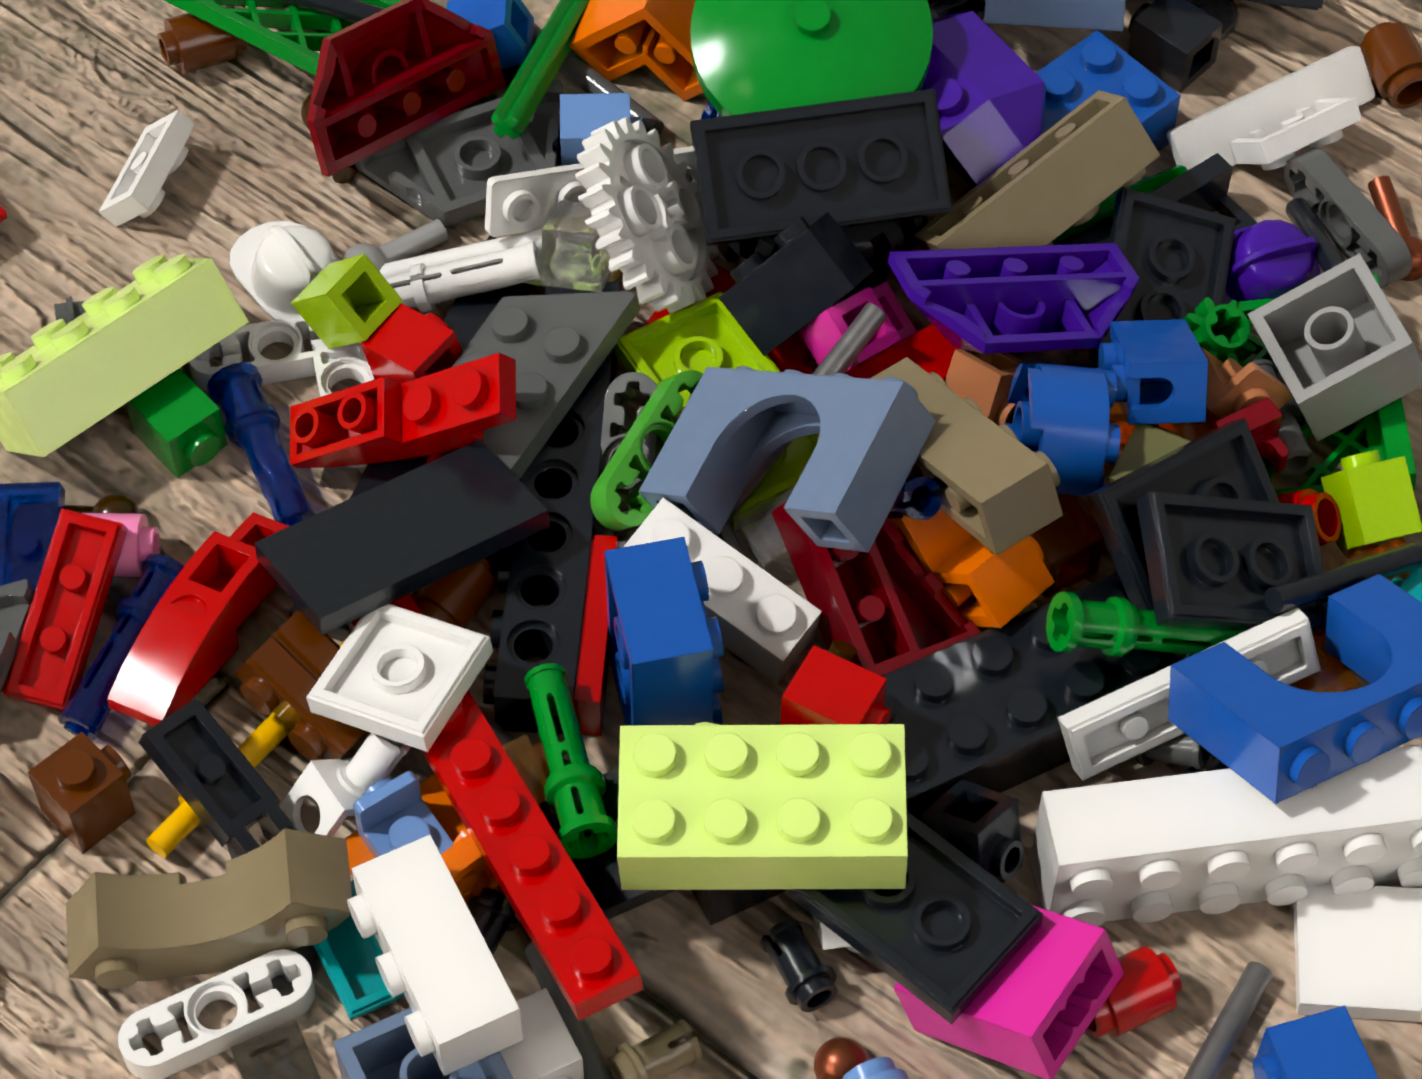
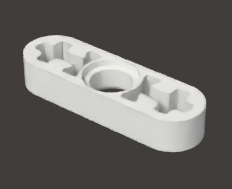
(206, 1043)

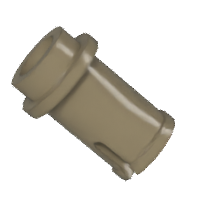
(656, 1055)

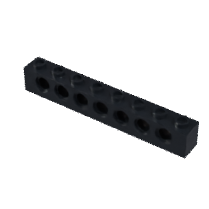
(553, 576)

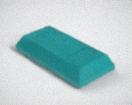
(353, 968)

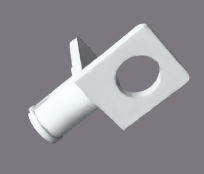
(340, 782)

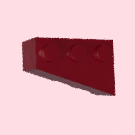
(875, 598)

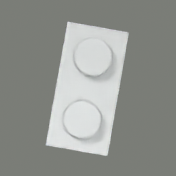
(144, 173)

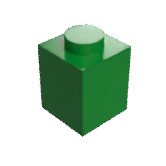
(178, 423)

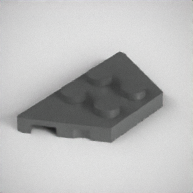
(449, 162)
(556, 351)

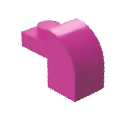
(830, 325)

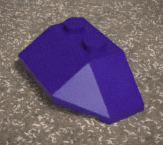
(984, 96)
(1019, 294)

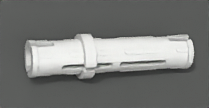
(466, 277)

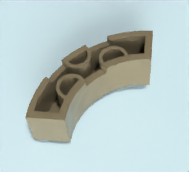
(169, 928)

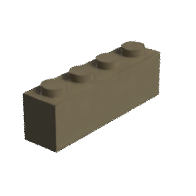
(1050, 181)
(983, 471)

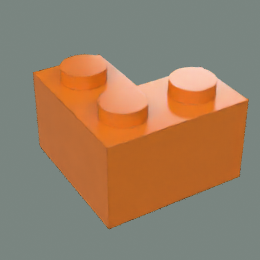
(634, 33)
(975, 580)

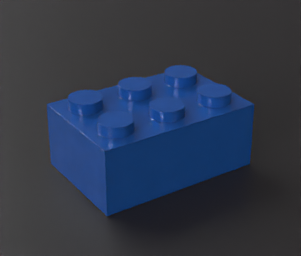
(1104, 66)
(661, 636)

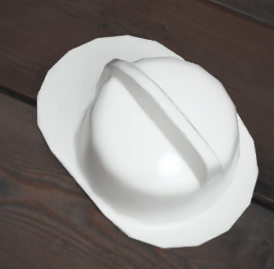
(278, 263)

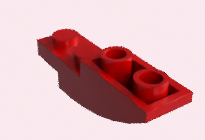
(405, 419)
(194, 624)

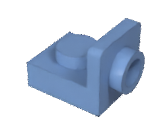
(395, 815)

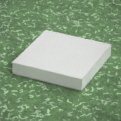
(400, 675)
(1359, 952)

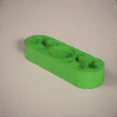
(629, 458)

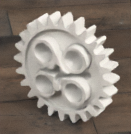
(646, 215)

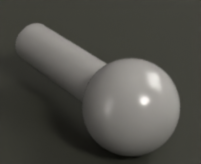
(403, 246)

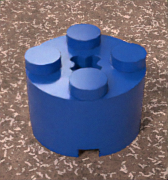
(1067, 419)

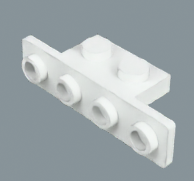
(1281, 116)
(528, 198)

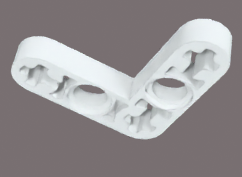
(324, 363)

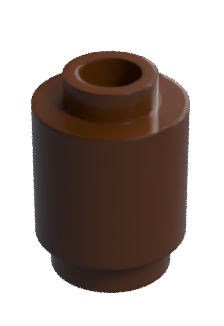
(196, 43)
(1394, 63)
(458, 595)

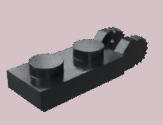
(214, 778)

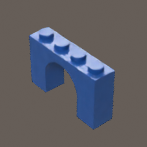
(1298, 737)

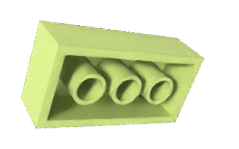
(112, 351)
(762, 807)

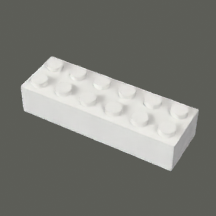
(1222, 843)

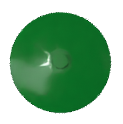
(807, 51)

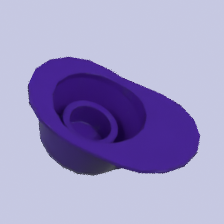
(1269, 261)

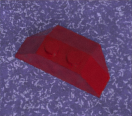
(395, 79)

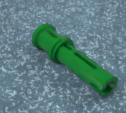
(1120, 627)
(550, 698)

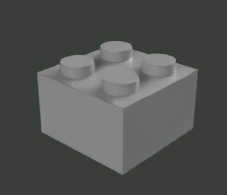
(1339, 347)

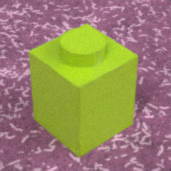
(347, 301)
(1373, 499)

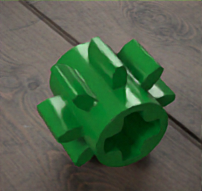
(1222, 330)

